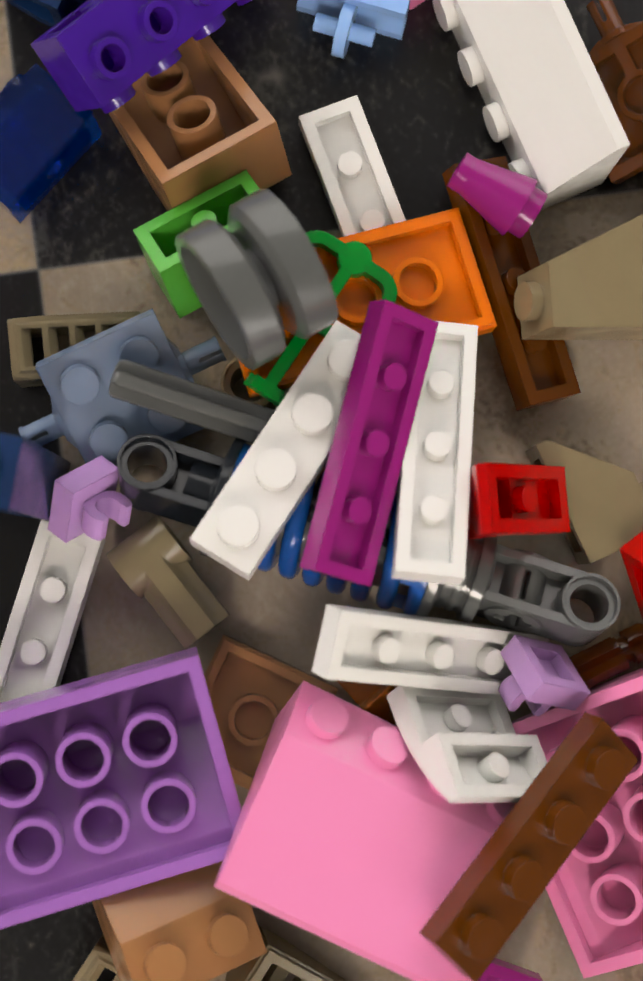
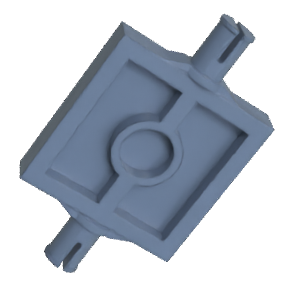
(80, 388)

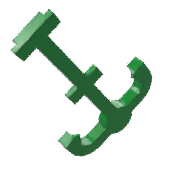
(353, 262)

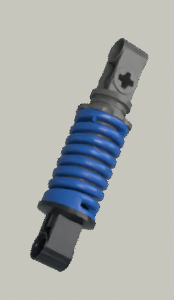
(500, 583)

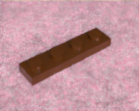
(534, 369)
(529, 847)

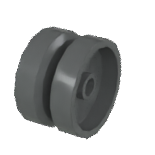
(257, 278)

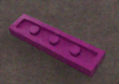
(369, 443)

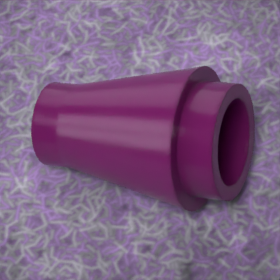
(498, 194)

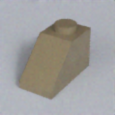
(601, 498)

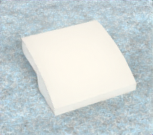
(466, 744)

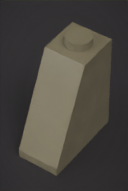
(587, 290)

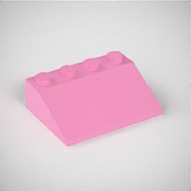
(352, 835)
(602, 879)

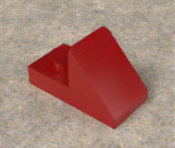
(517, 500)

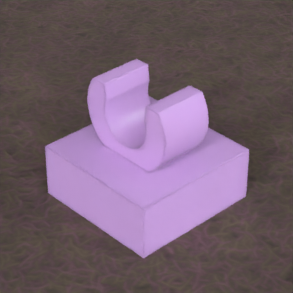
(87, 500)
(540, 676)

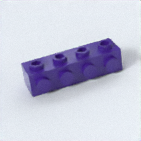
(115, 42)

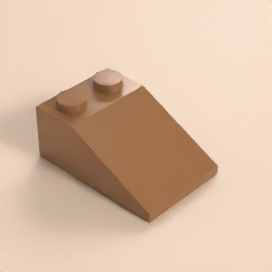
(200, 127)
(178, 929)

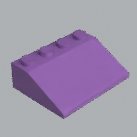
(110, 786)

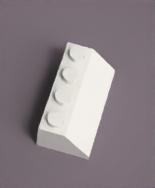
(537, 91)

